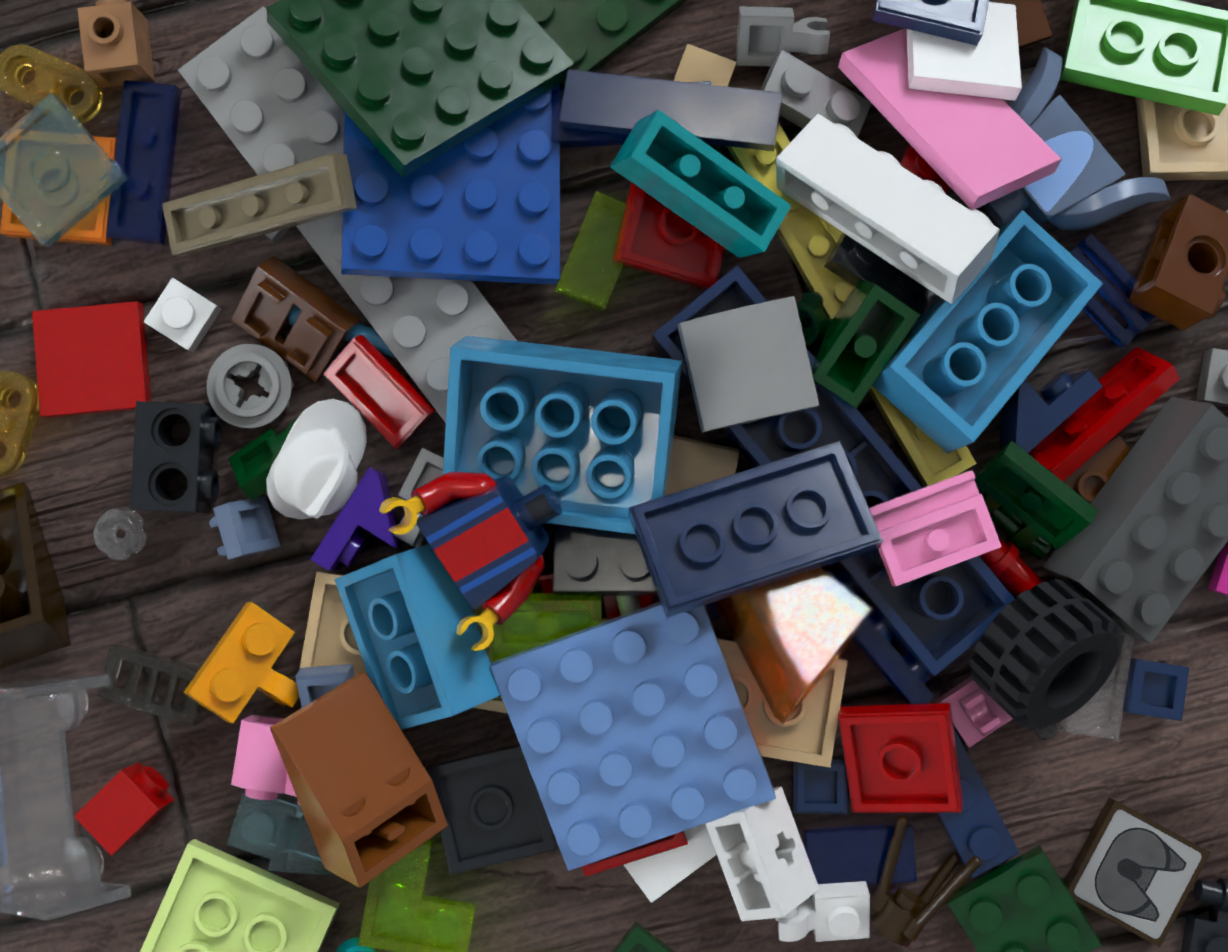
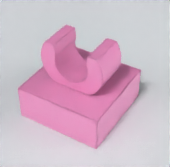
(973, 712)

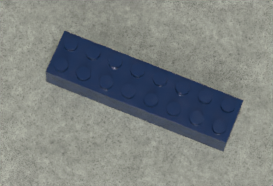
(931, 615)

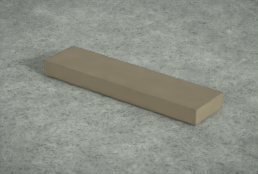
(260, 205)

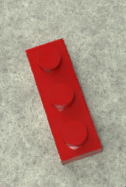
(1125, 394)

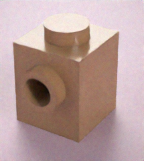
(115, 43)

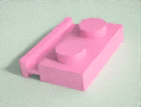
(934, 528)

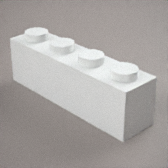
(886, 207)

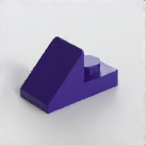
(361, 512)

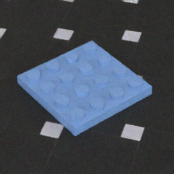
(632, 731)

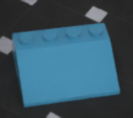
(565, 419)

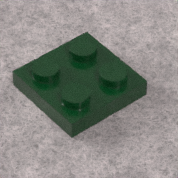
(1023, 909)

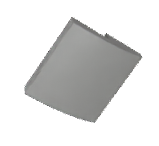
(748, 364)

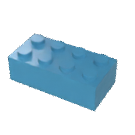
(976, 353)

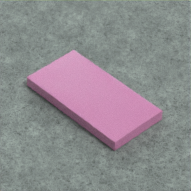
(966, 139)

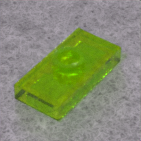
(590, 265)

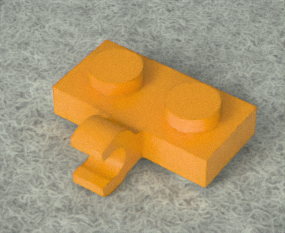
(244, 664)

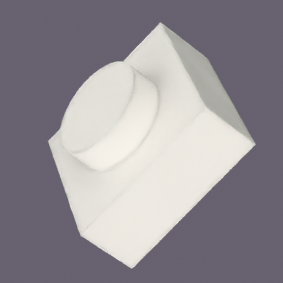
(182, 315)

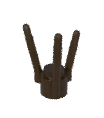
(905, 914)

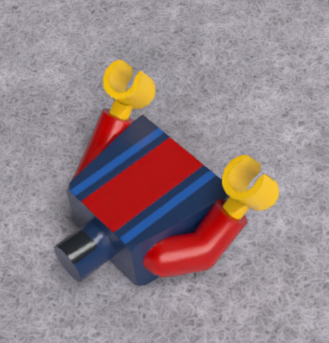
(484, 538)

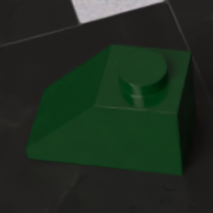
(861, 341)

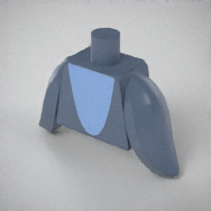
(1081, 187)

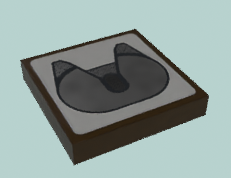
(1135, 872)

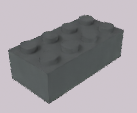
(1155, 521)

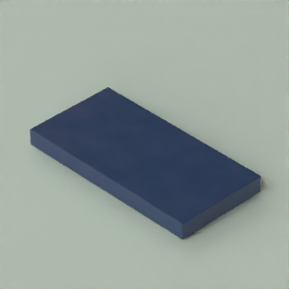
(753, 528)

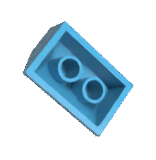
(406, 633)

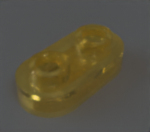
(51, 76)
(19, 422)

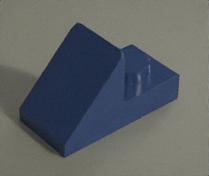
(1031, 419)

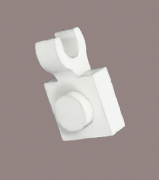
(833, 914)

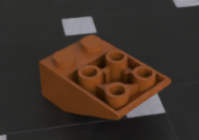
(357, 781)

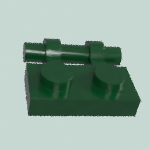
(1031, 502)

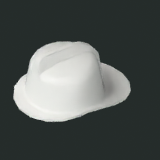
(318, 461)

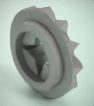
(227, 396)

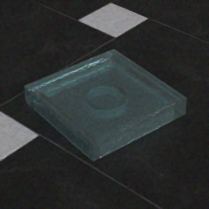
(53, 171)

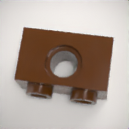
(1167, 282)

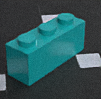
(700, 185)

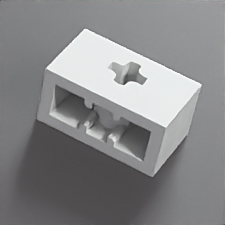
(763, 859)

